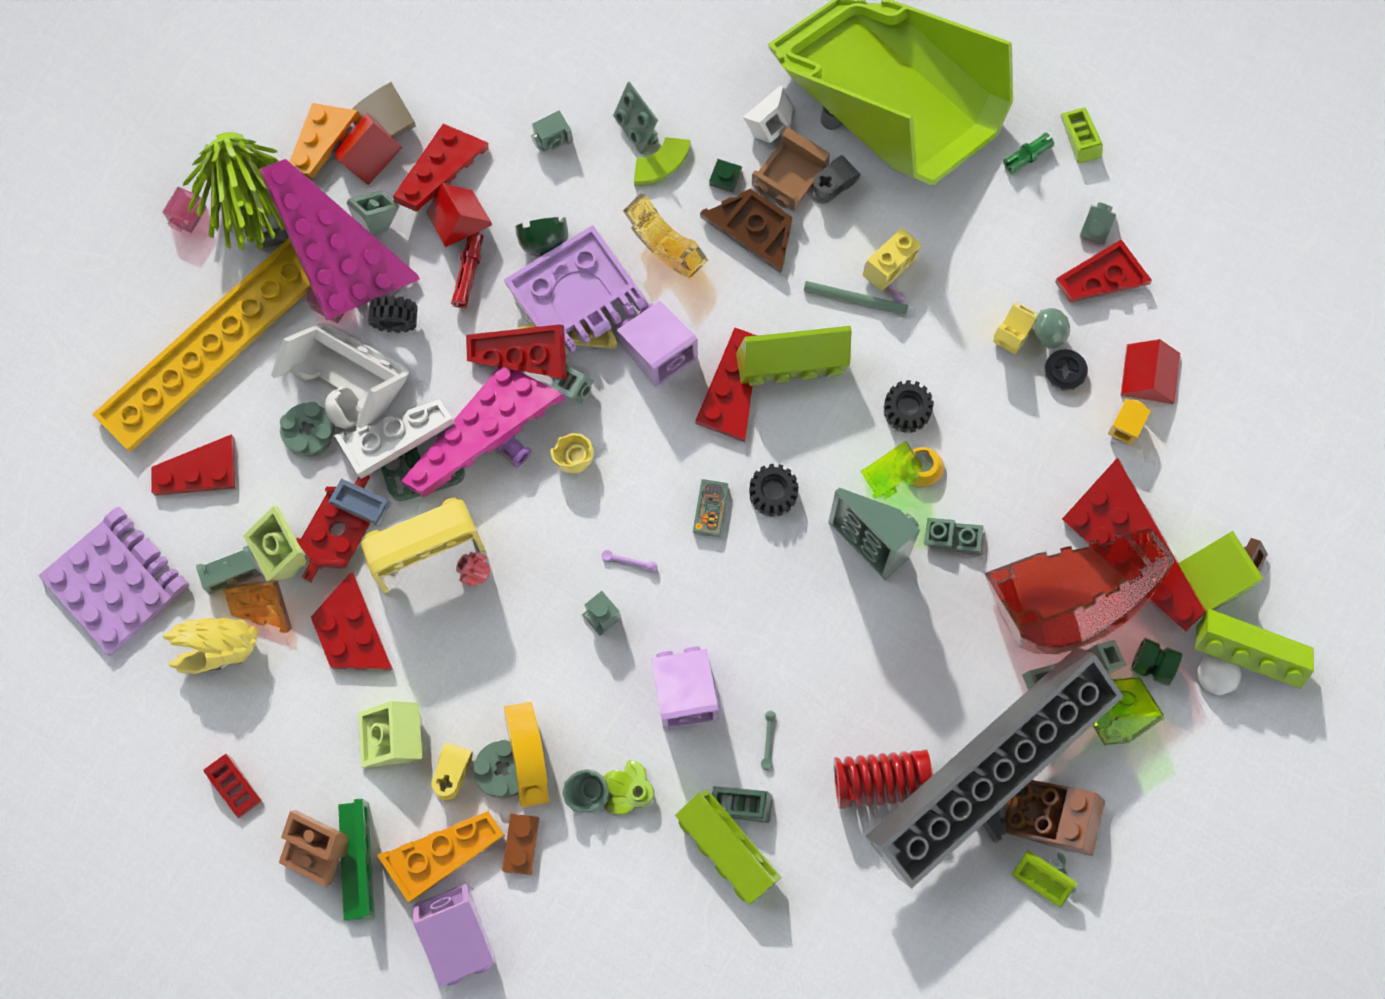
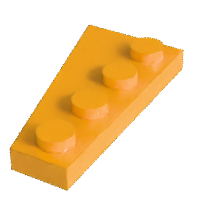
(433, 858)

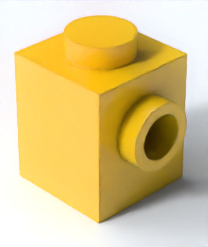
(1129, 421)

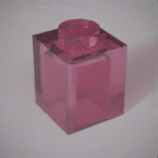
(177, 211)

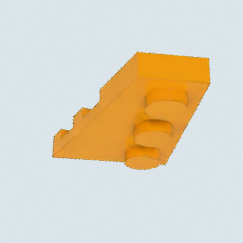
(319, 135)

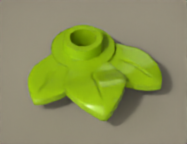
(624, 787)

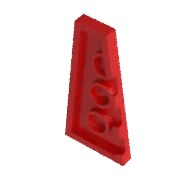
(438, 164)

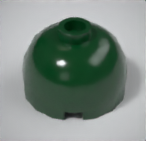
(542, 235)

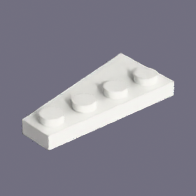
(383, 442)

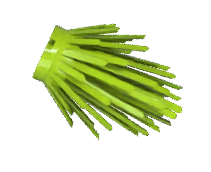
(236, 184)

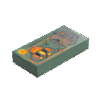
(710, 508)

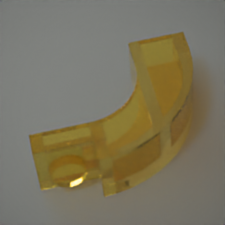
(664, 242)

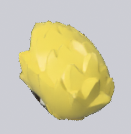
(214, 643)

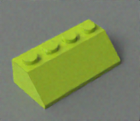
(794, 355)

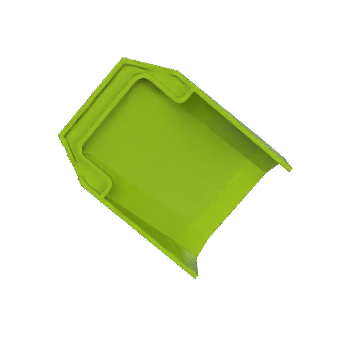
(903, 81)

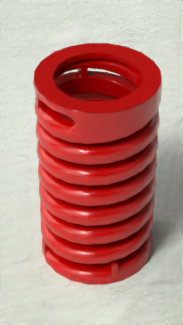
(893, 766)

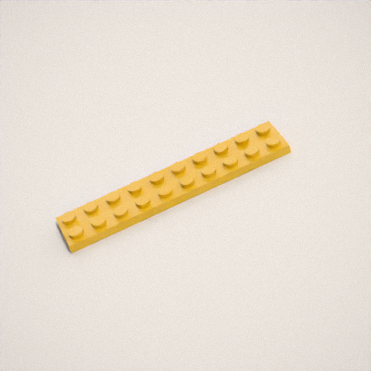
(205, 348)

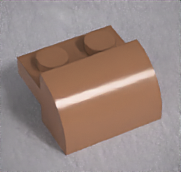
(312, 847)

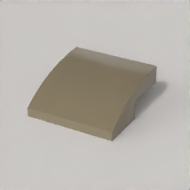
(387, 110)

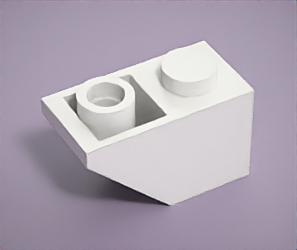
(770, 116)

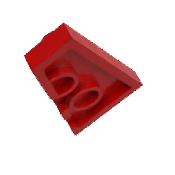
(1103, 274)
(198, 470)

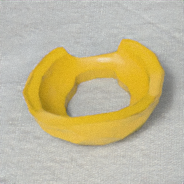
(933, 475)

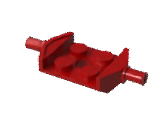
(322, 546)

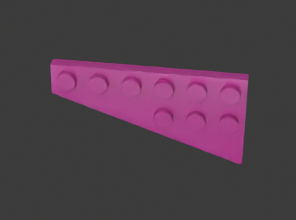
(483, 424)

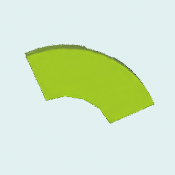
(662, 163)

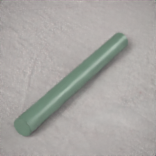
(855, 297)

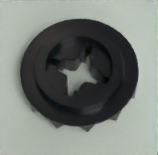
(1075, 363)

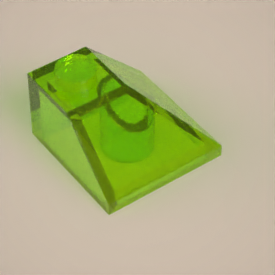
(1130, 715)

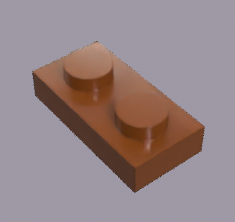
(521, 844)

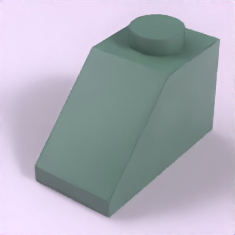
(373, 211)

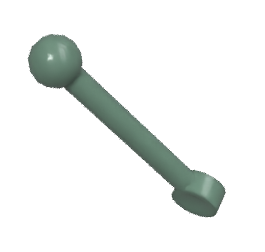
(766, 763)

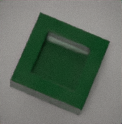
(725, 175)

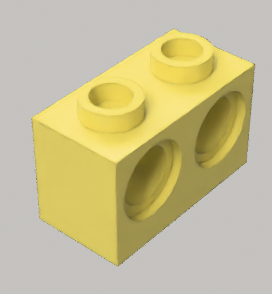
(891, 259)

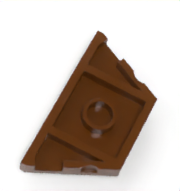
(753, 225)

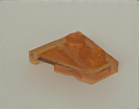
(260, 603)

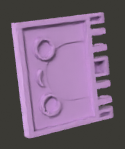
(575, 287)
(109, 583)

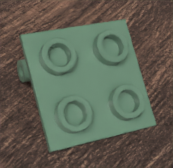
(636, 118)

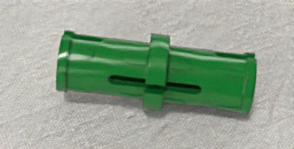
(1028, 153)

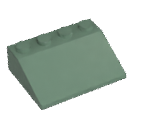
(874, 530)

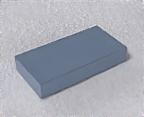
(359, 502)

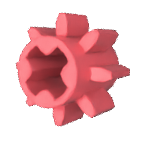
(473, 568)

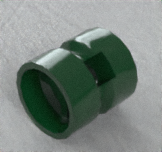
(1156, 661)

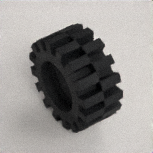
(392, 314)
(912, 391)
(769, 505)

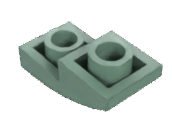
(954, 536)

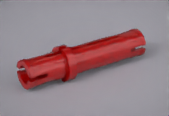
(469, 260)

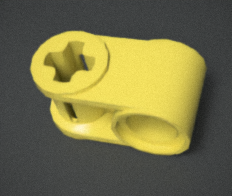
(452, 766)

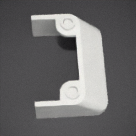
(343, 361)

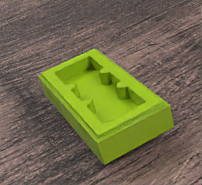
(1044, 878)

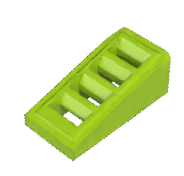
(1086, 149)

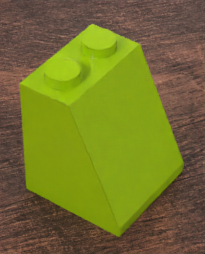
(1221, 572)

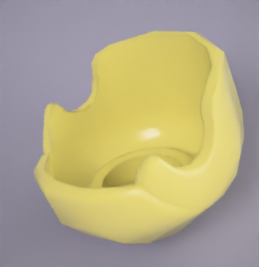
(572, 453)

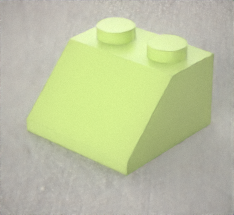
(275, 546)
(390, 734)

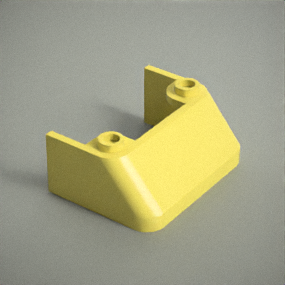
(418, 539)

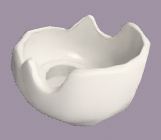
(341, 407)
(1218, 675)

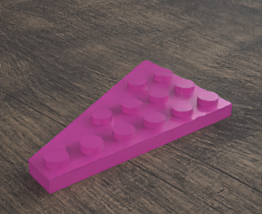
(335, 250)

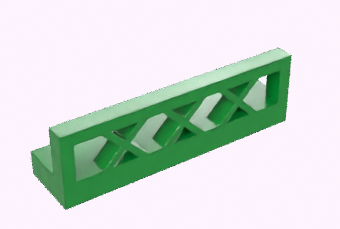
(357, 864)

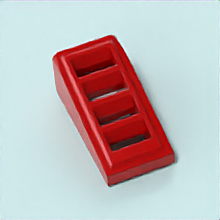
(218, 766)

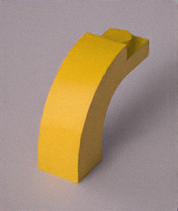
(527, 754)

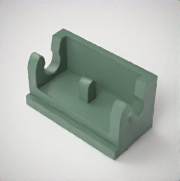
(228, 571)

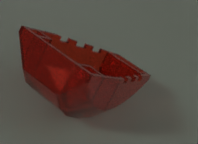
(1079, 593)

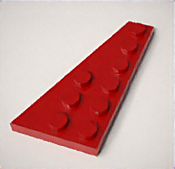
(1116, 508)

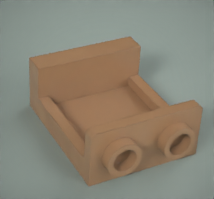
(790, 170)

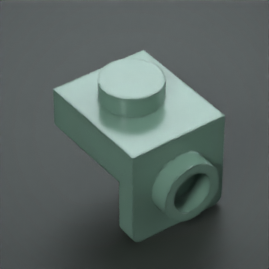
(1098, 222)

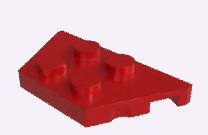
(349, 630)

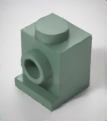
(551, 132)
(577, 388)
(601, 613)

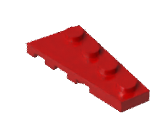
(524, 349)
(727, 400)

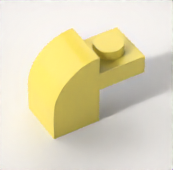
(1015, 328)

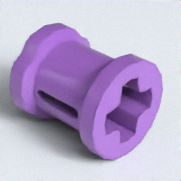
(515, 451)

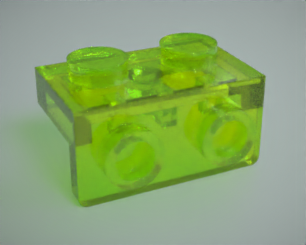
(892, 470)

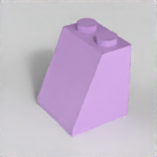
(658, 342)
(685, 687)
(453, 935)

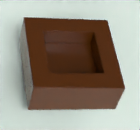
(1256, 552)

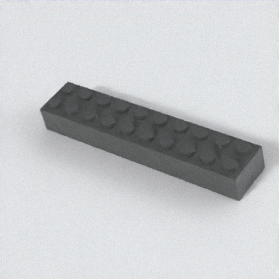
(994, 766)

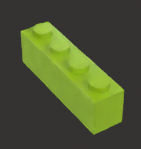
(1254, 648)
(727, 847)

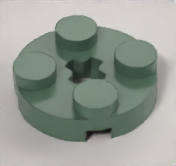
(293, 423)
(485, 770)

